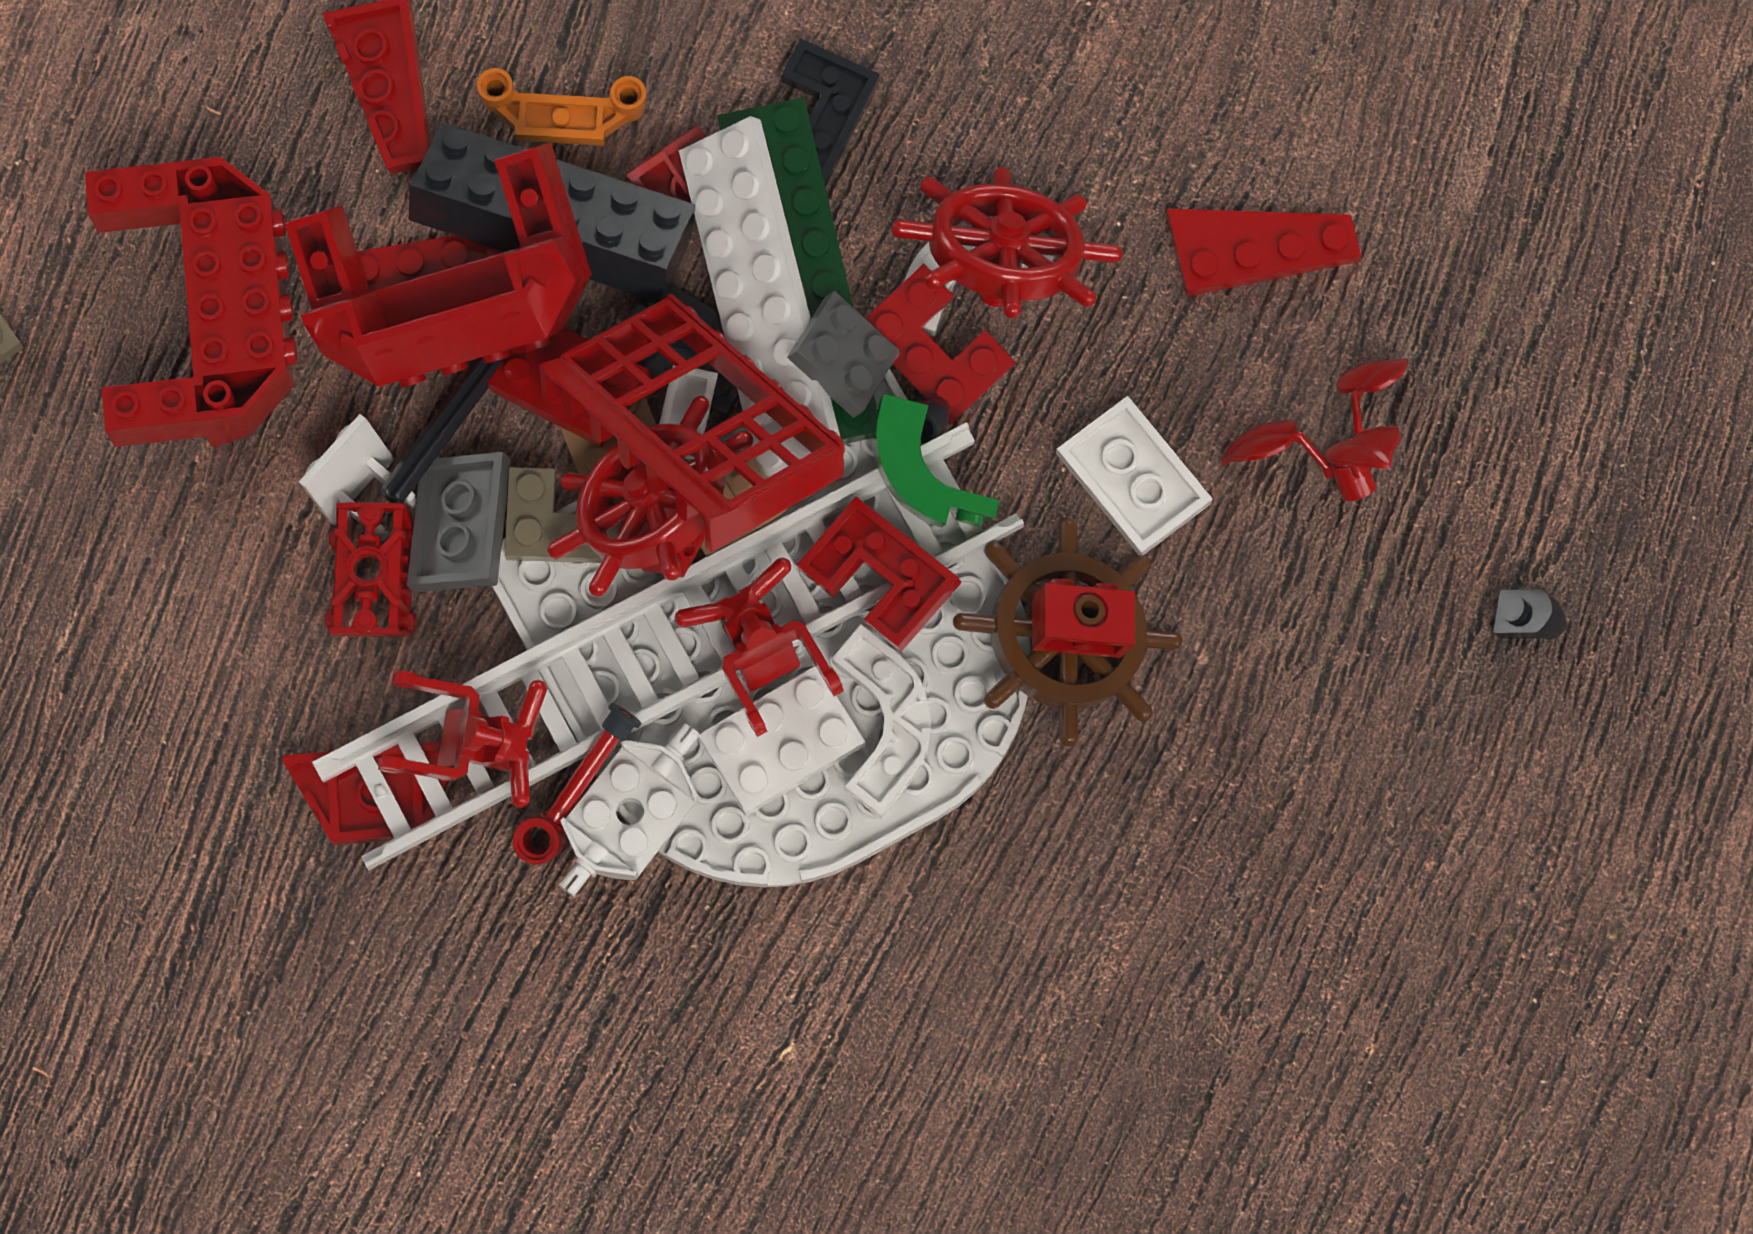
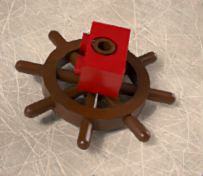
(1069, 624)

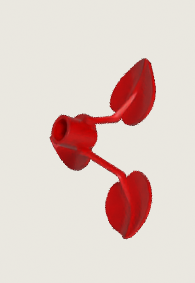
(1349, 458)

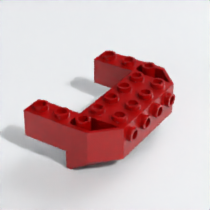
(232, 300)
(452, 312)

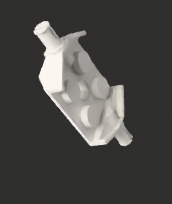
(638, 774)

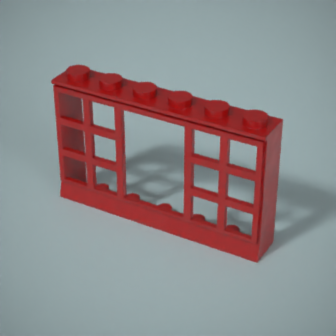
(581, 370)

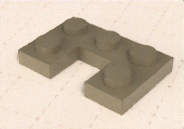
(532, 520)

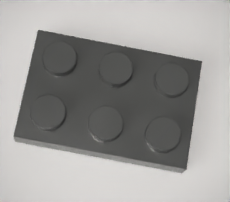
(459, 523)

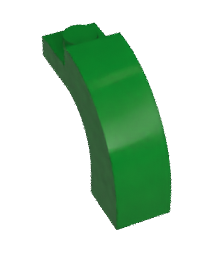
(906, 476)

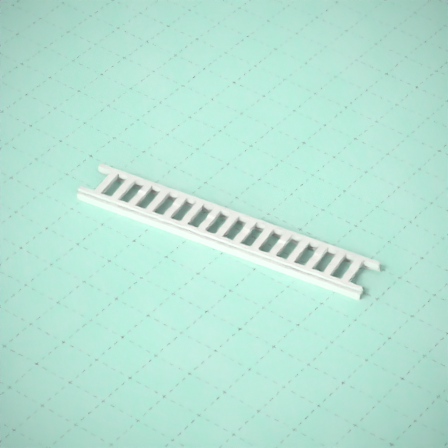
(608, 625)

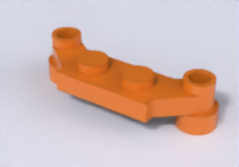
(562, 116)

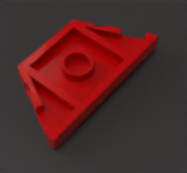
(346, 804)

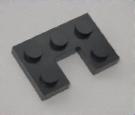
(842, 97)

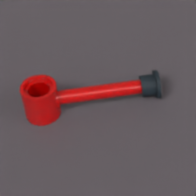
(616, 727)

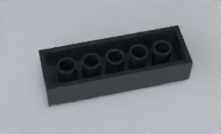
(627, 231)

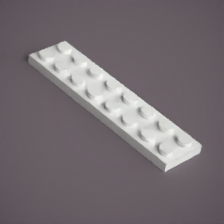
(753, 267)

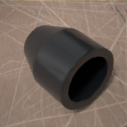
(936, 418)

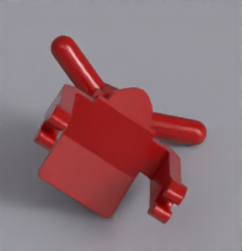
(761, 646)
(475, 737)

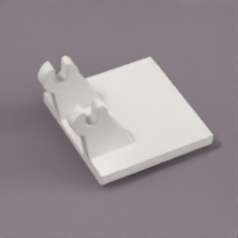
(347, 469)

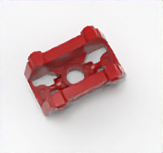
(391, 580)

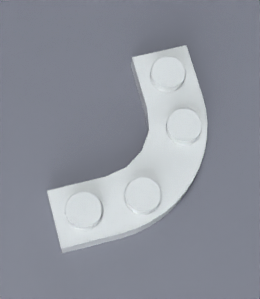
(905, 718)

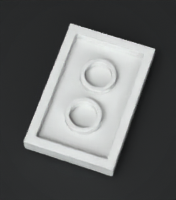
(1134, 476)
(803, 738)

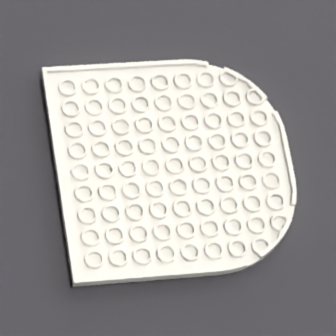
(816, 824)

